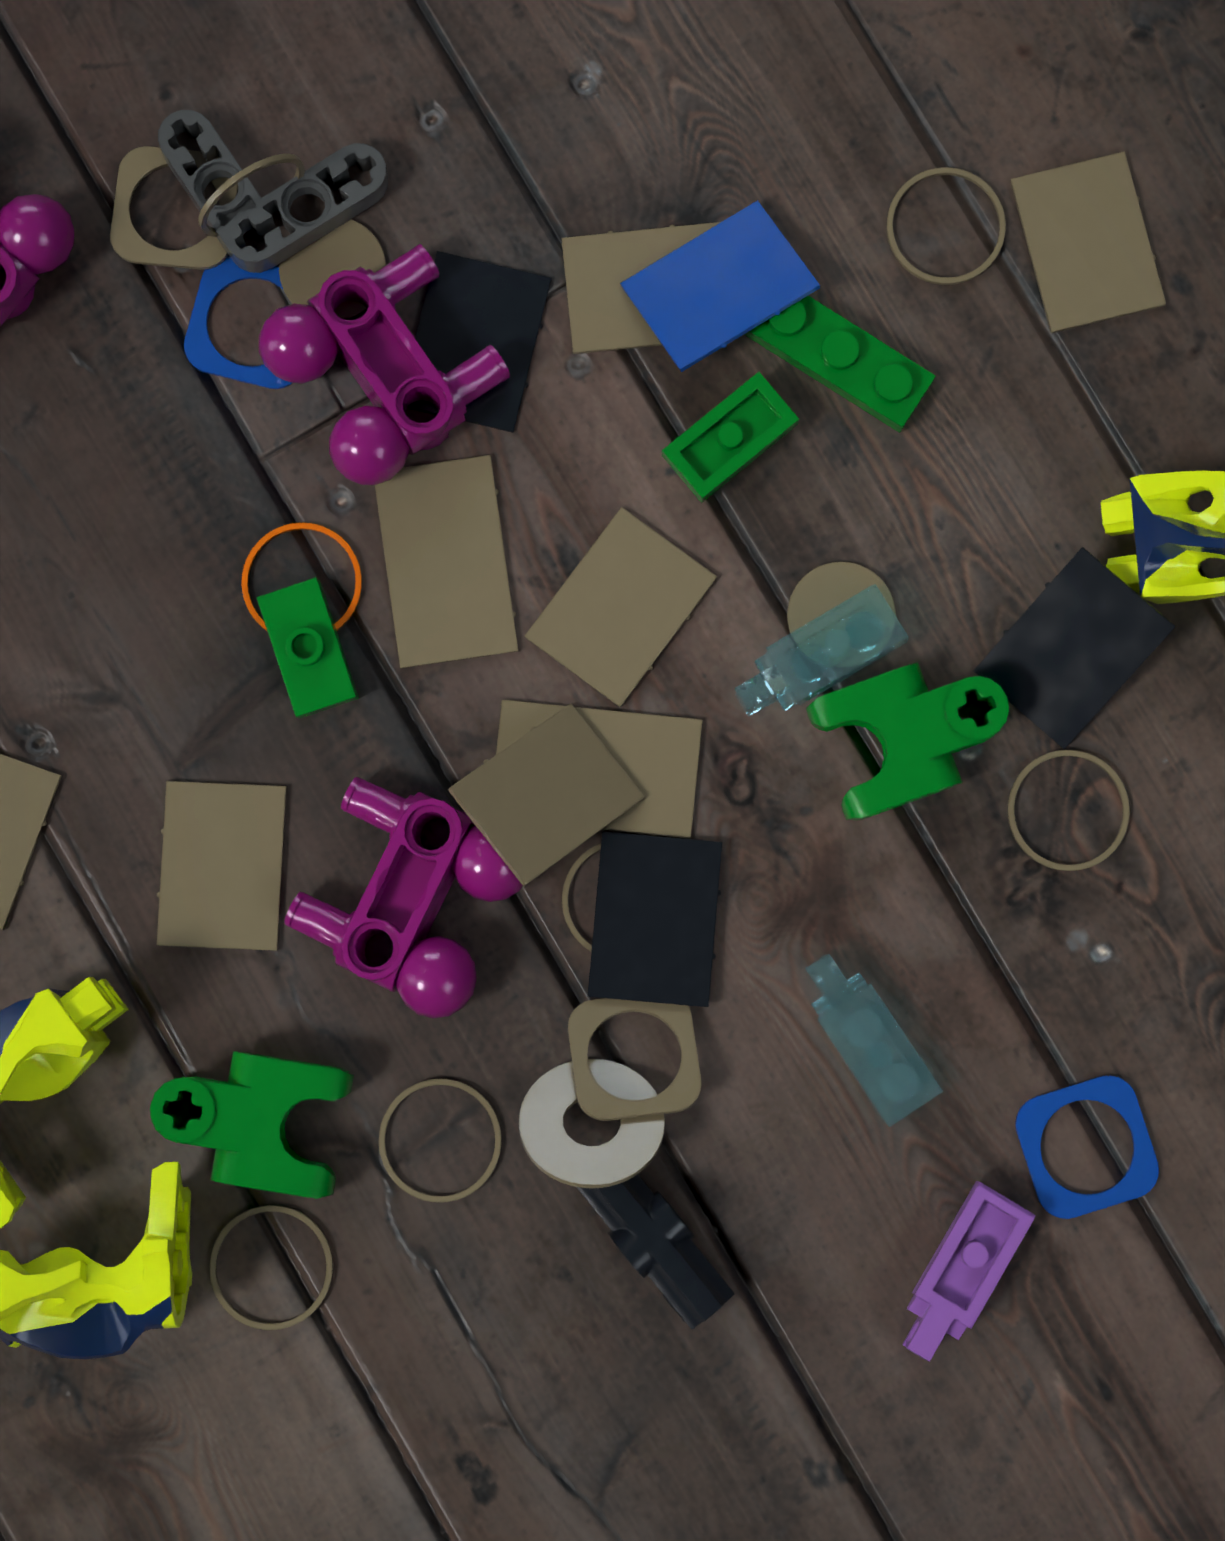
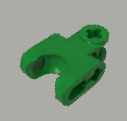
(915, 730)
(248, 1120)

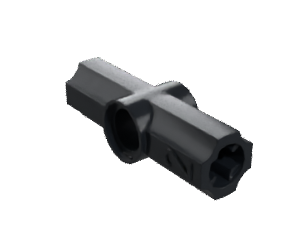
(660, 1247)

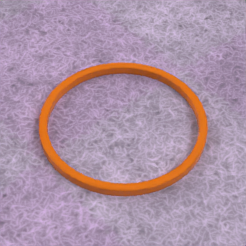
(301, 526)

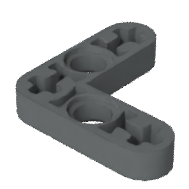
(255, 213)

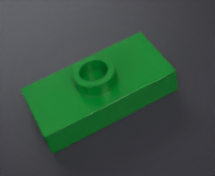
(730, 437)
(307, 648)

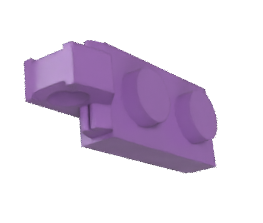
(965, 1268)

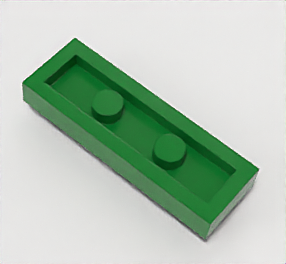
(846, 360)

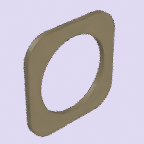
(130, 245)
(606, 1107)

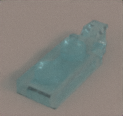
(823, 652)
(871, 1042)

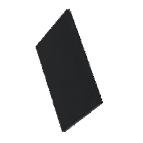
(480, 307)
(1074, 647)
(655, 919)

